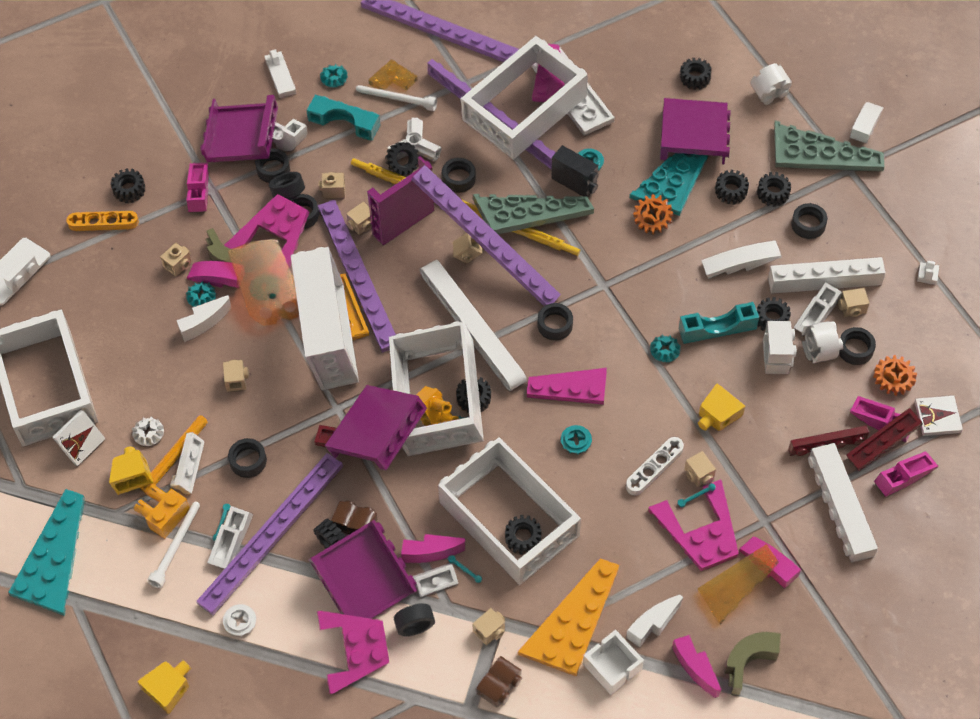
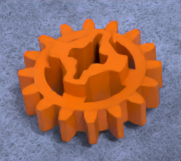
(659, 211)
(895, 373)

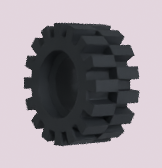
(695, 81)
(392, 155)
(124, 178)
(731, 178)
(773, 197)
(772, 306)
(483, 388)
(522, 523)
(328, 533)

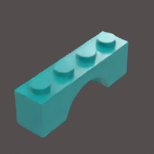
(324, 110)
(739, 319)

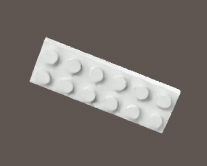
(590, 112)

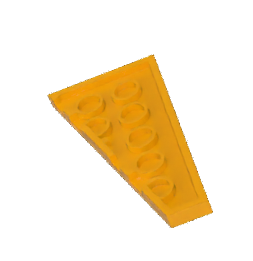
(570, 627)

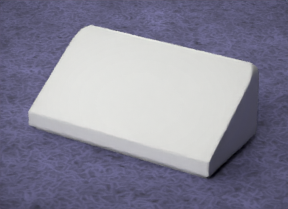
(435, 579)

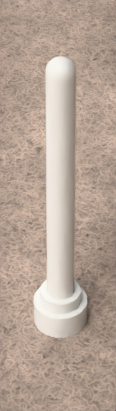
(429, 103)
(157, 577)

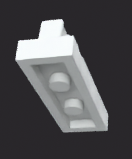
(280, 74)
(188, 464)

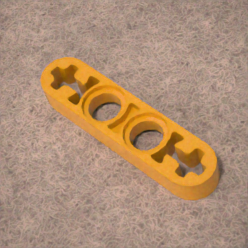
(102, 218)

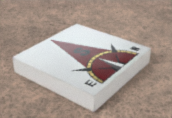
(938, 415)
(78, 437)

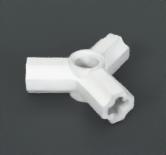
(415, 137)

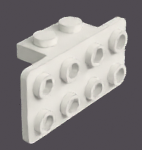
(19, 267)

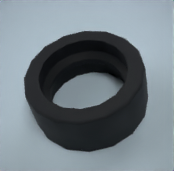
(275, 154)
(462, 164)
(287, 185)
(307, 200)
(813, 210)
(555, 309)
(863, 335)
(245, 444)
(414, 619)

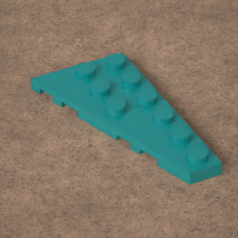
(672, 180)
(50, 564)

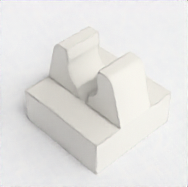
(928, 273)

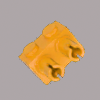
(437, 409)
(166, 514)

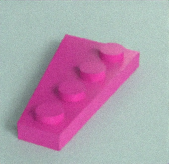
(546, 83)
(575, 386)

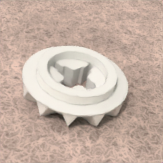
(153, 436)
(237, 612)

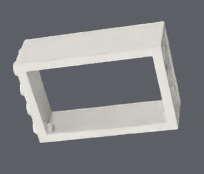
(542, 119)
(324, 318)
(432, 342)
(49, 422)
(480, 464)

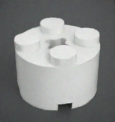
(771, 83)
(821, 342)

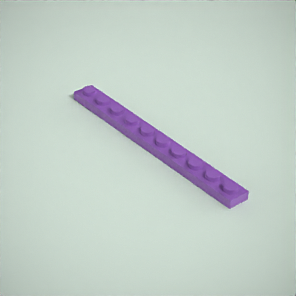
(441, 28)
(460, 88)
(485, 236)
(357, 274)
(269, 534)

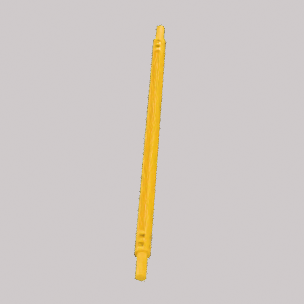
(530, 233)

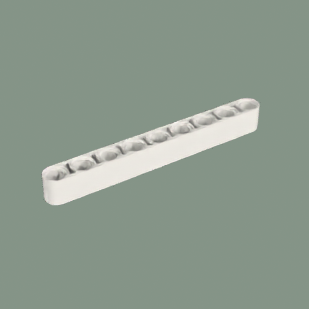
(483, 337)

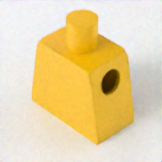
(719, 409)
(129, 471)
(166, 684)

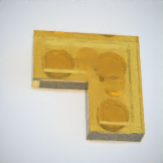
(391, 73)

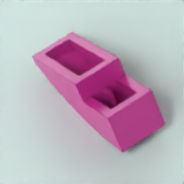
(197, 187)
(215, 272)
(874, 413)
(905, 473)
(431, 549)
(784, 572)
(696, 665)

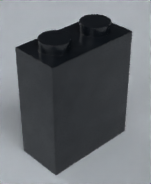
(574, 171)

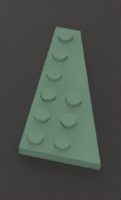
(817, 151)
(528, 211)

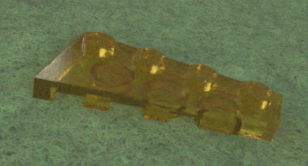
(731, 586)

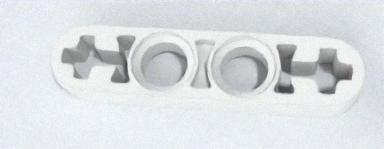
(656, 467)

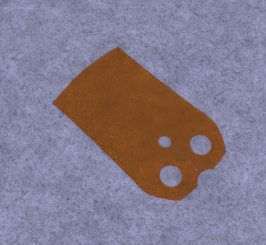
(264, 271)

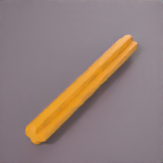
(174, 453)

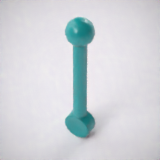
(682, 502)
(226, 507)
(452, 559)

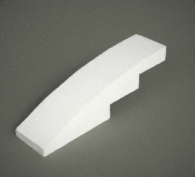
(740, 258)

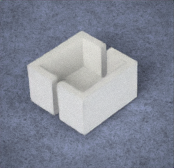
(778, 347)
(615, 662)

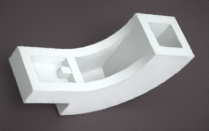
(290, 136)

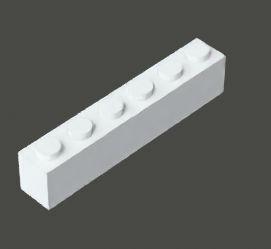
(835, 273)
(843, 503)

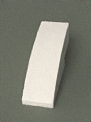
(866, 122)
(819, 307)
(204, 318)
(230, 537)
(654, 620)

